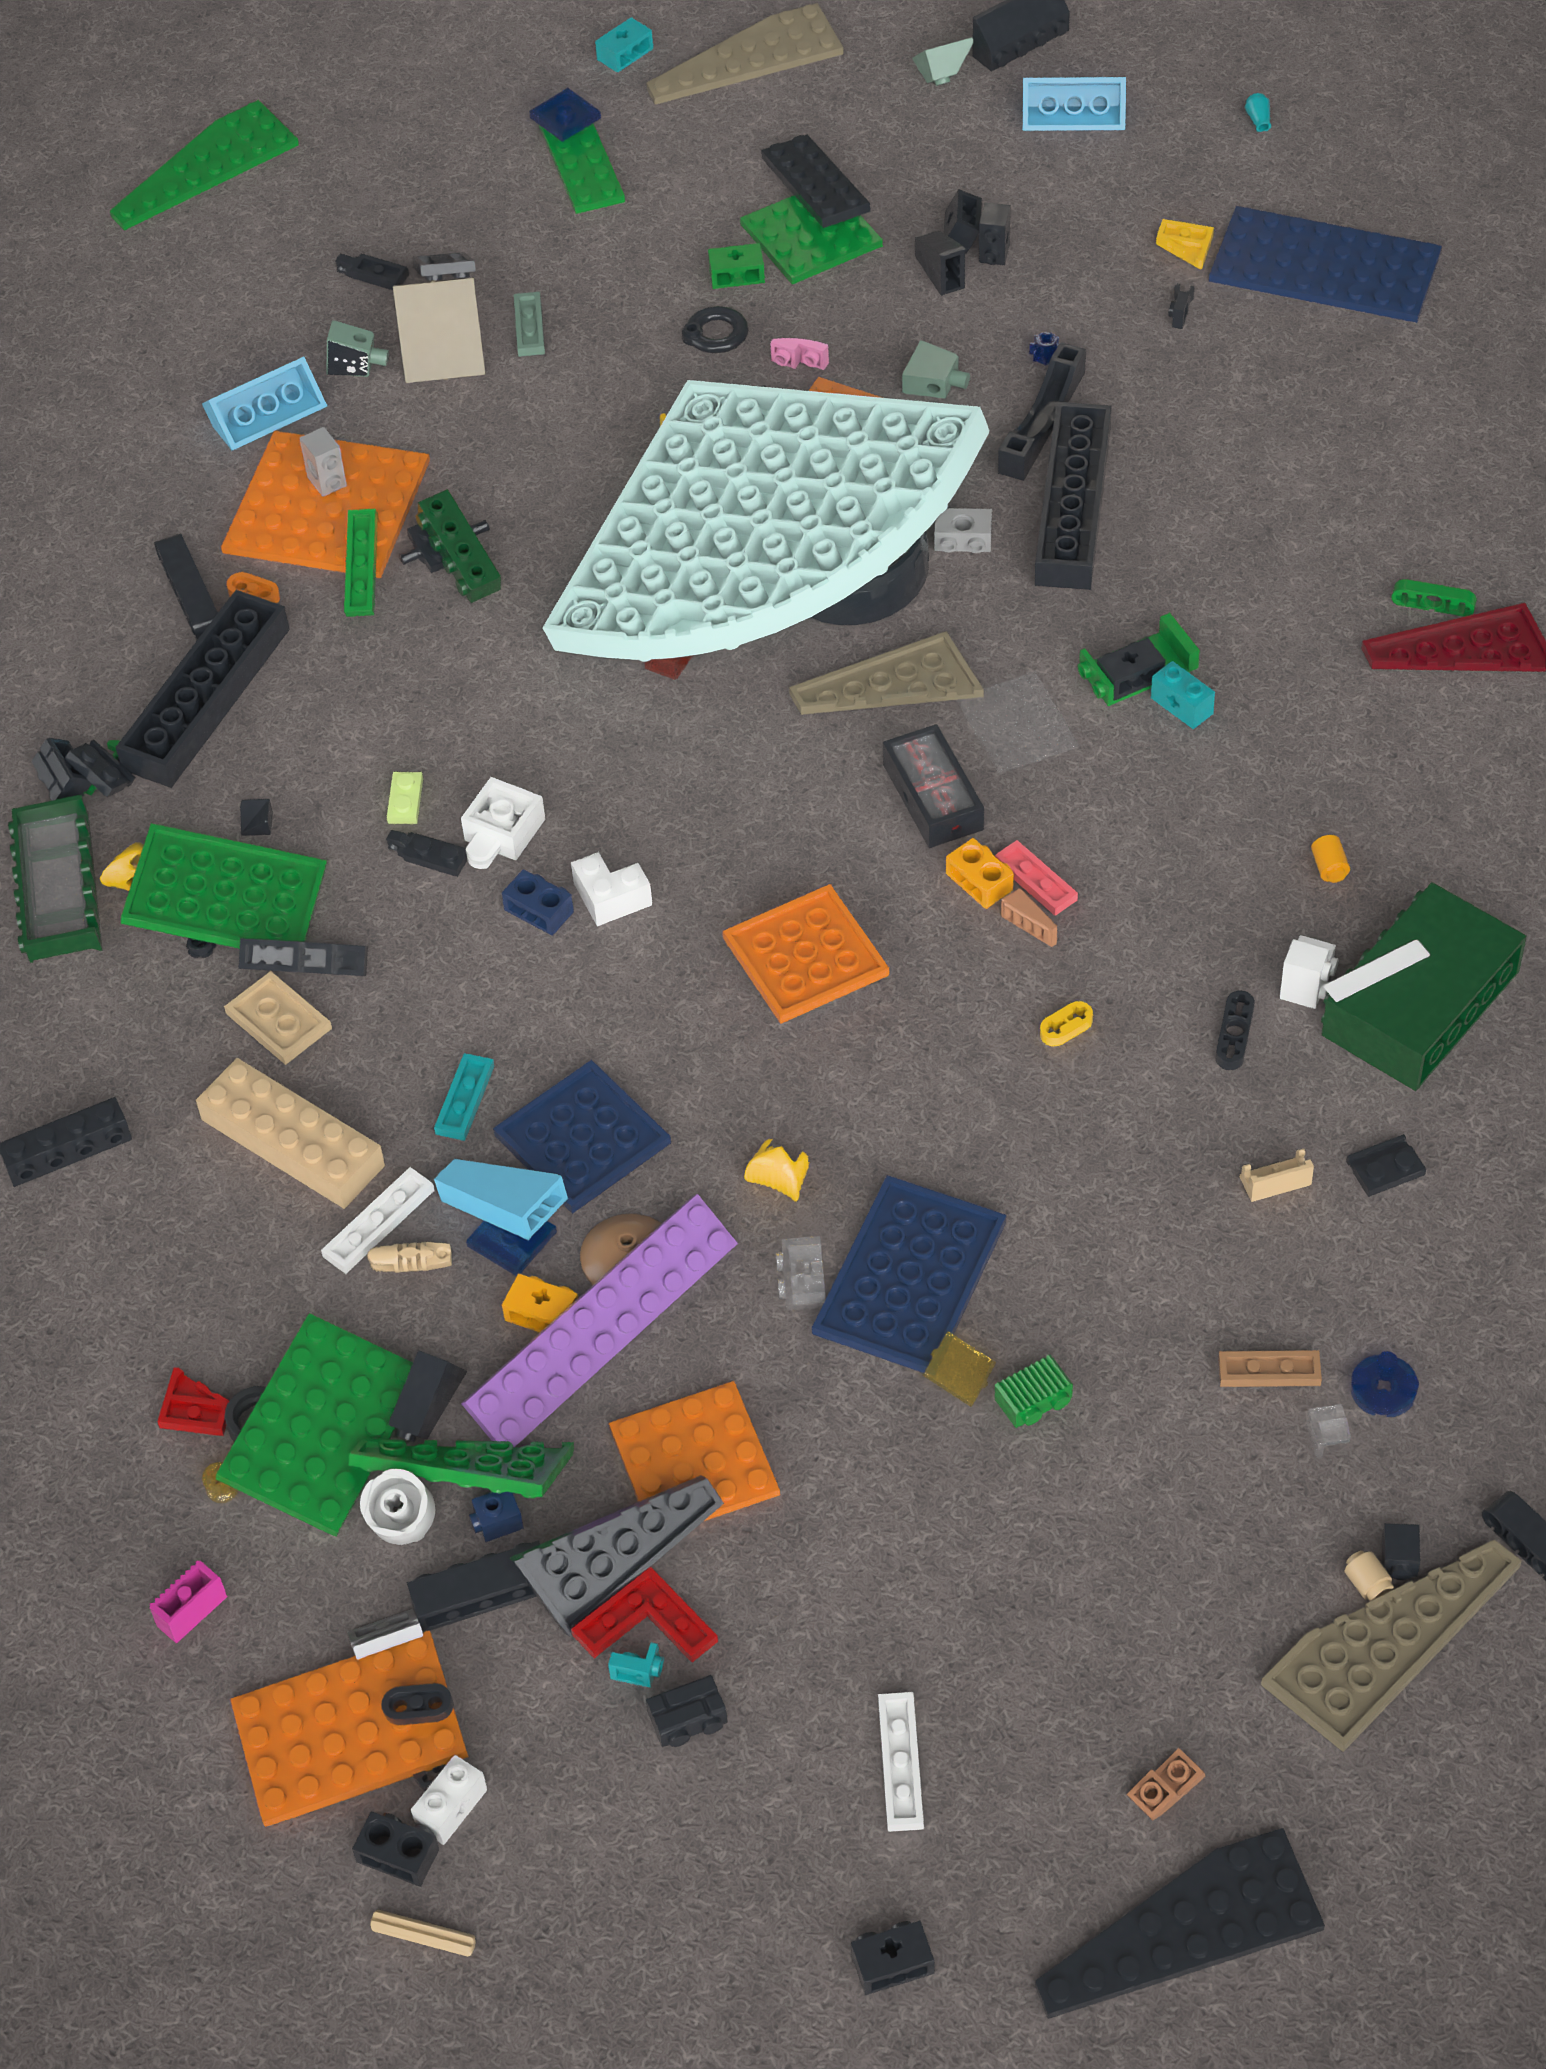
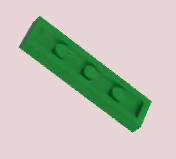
(361, 562)

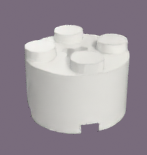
(388, 1491)

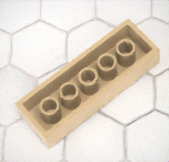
(290, 1133)

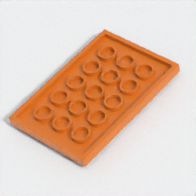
(328, 1736)

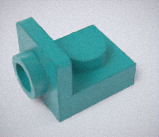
(635, 1670)

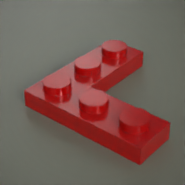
(643, 1598)

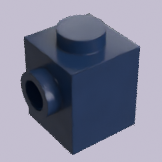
(495, 1515)

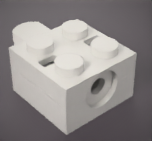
(500, 822)

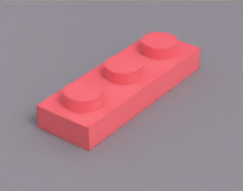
(1037, 878)

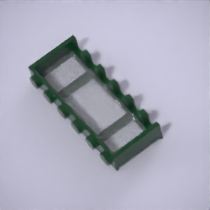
(54, 878)

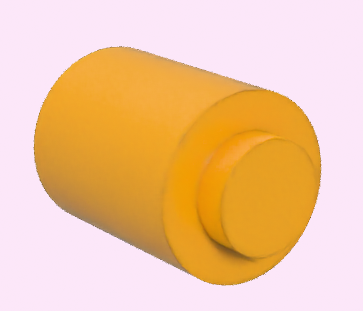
(1330, 858)

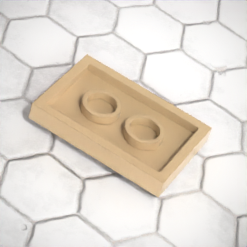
(278, 1017)

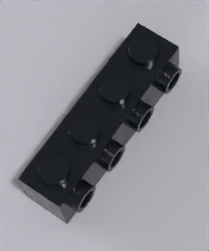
(64, 1141)
(469, 1589)

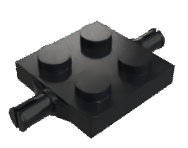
(423, 549)

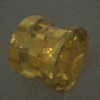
(217, 1492)

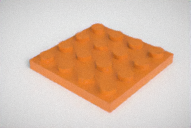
(805, 953)
(693, 1438)

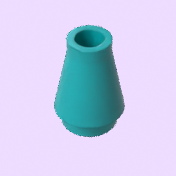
(1258, 109)

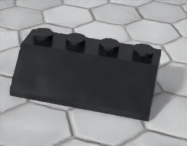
(1016, 28)

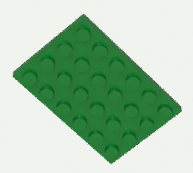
(221, 889)
(309, 1420)

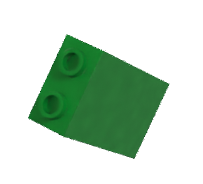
(1170, 642)

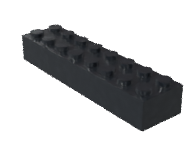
(1073, 496)
(203, 688)

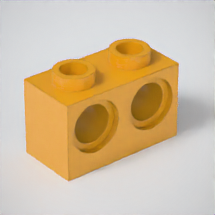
(979, 873)

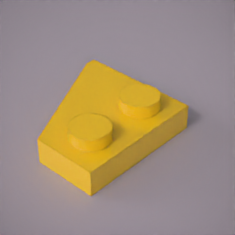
(1185, 240)

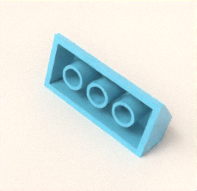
(1074, 103)
(265, 404)

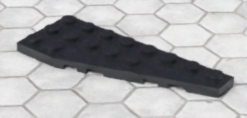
(1210, 1914)

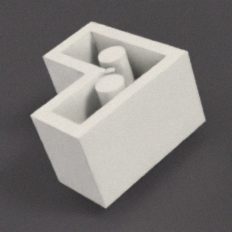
(607, 893)
(1307, 971)

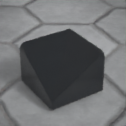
(256, 817)

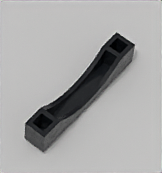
(1027, 440)

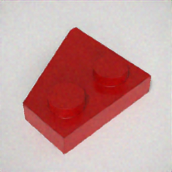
(192, 1407)

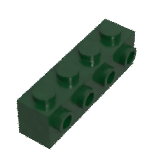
(458, 546)

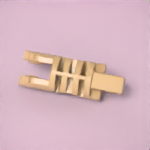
(410, 1257)

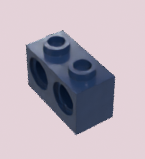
(538, 902)

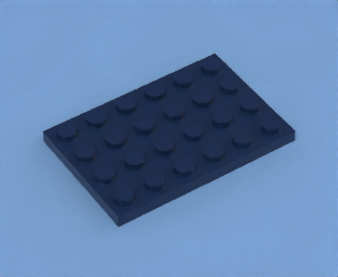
(909, 1273)

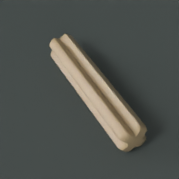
(423, 1933)

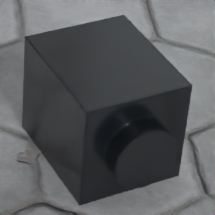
(1401, 1550)

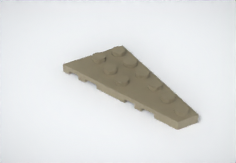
(908, 675)

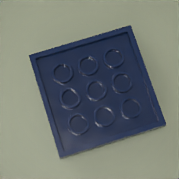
(583, 1133)

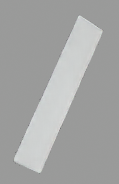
(1376, 970)

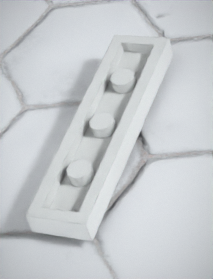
(377, 1220)
(900, 1762)

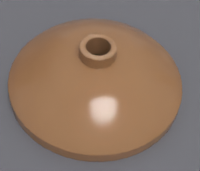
(604, 1243)

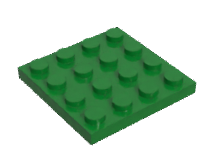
(801, 244)

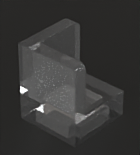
(1327, 1427)

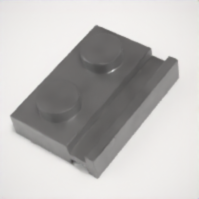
(385, 1634)

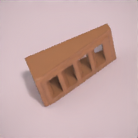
(1025, 914)

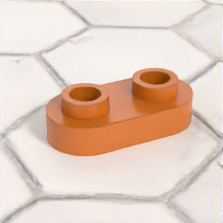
(254, 586)

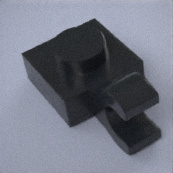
(1179, 309)

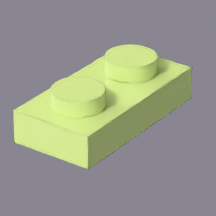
(405, 798)

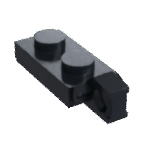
(372, 270)
(428, 852)

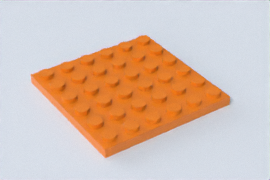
(293, 524)

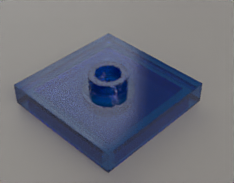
(565, 114)
(507, 1248)

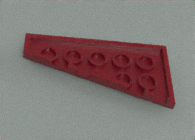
(1479, 642)

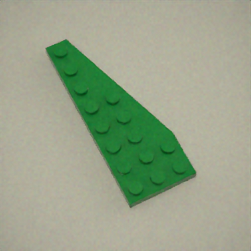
(214, 156)

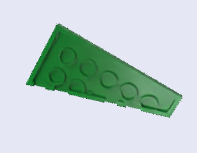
(470, 1463)

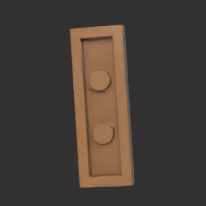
(1269, 1368)

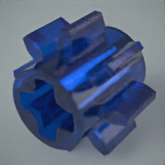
(1044, 347)

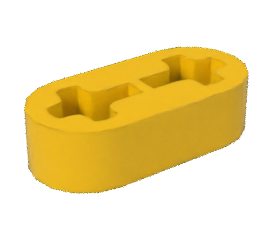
(1064, 1021)

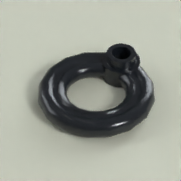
(693, 332)

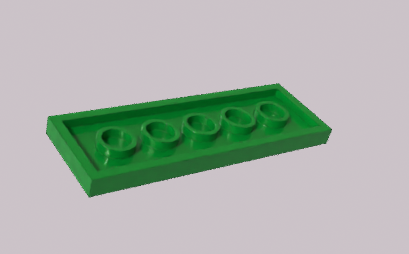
(585, 170)

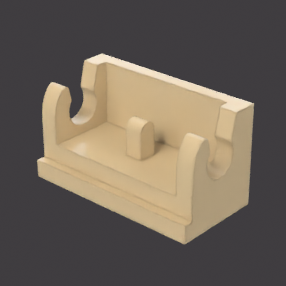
(1277, 1177)

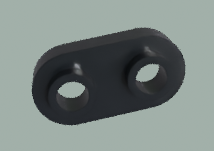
(418, 1702)

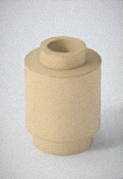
(1368, 1575)

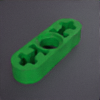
(1445, 593)

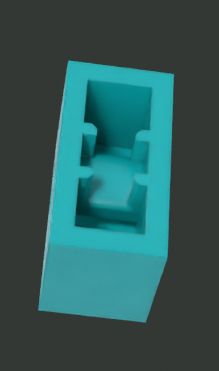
(624, 44)
(1182, 695)

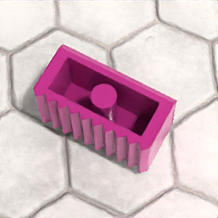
(188, 1601)

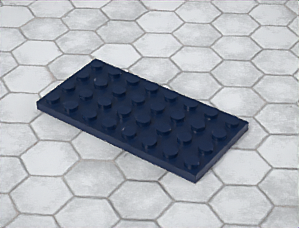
(1326, 264)

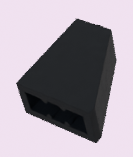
(942, 261)
(425, 1396)

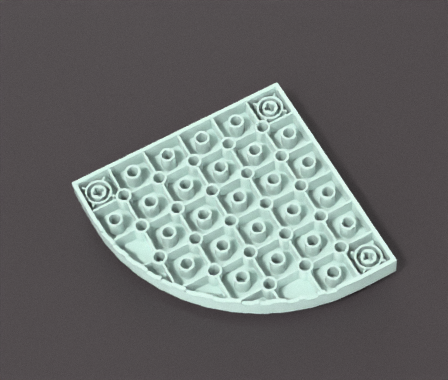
(760, 516)

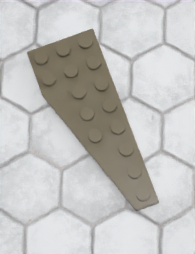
(762, 49)
(1362, 1661)

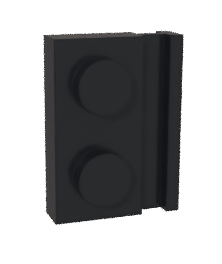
(100, 768)
(1386, 1165)

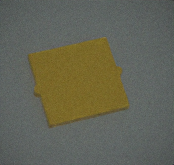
(959, 1369)

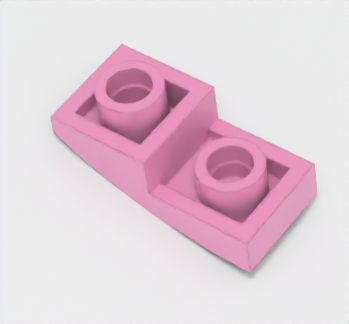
(793, 351)

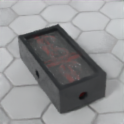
(933, 786)

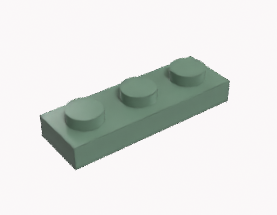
(529, 324)

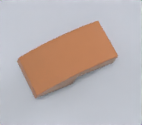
(1166, 1785)

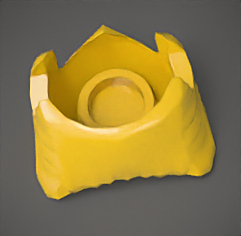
(122, 868)
(777, 1170)

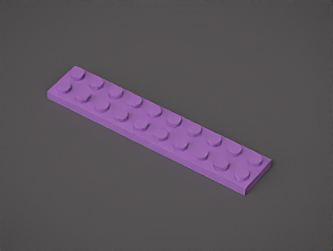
(600, 1323)

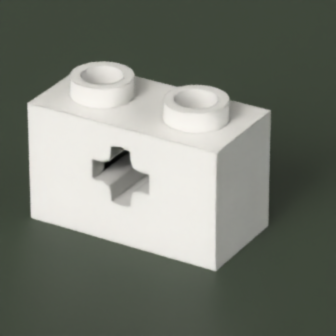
(449, 1798)

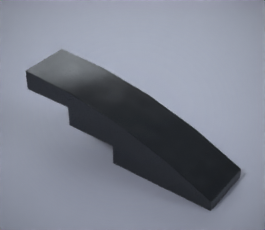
(303, 957)

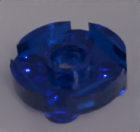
(1386, 1368)

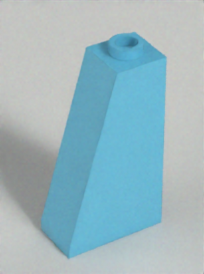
(502, 1195)

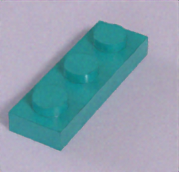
(464, 1097)

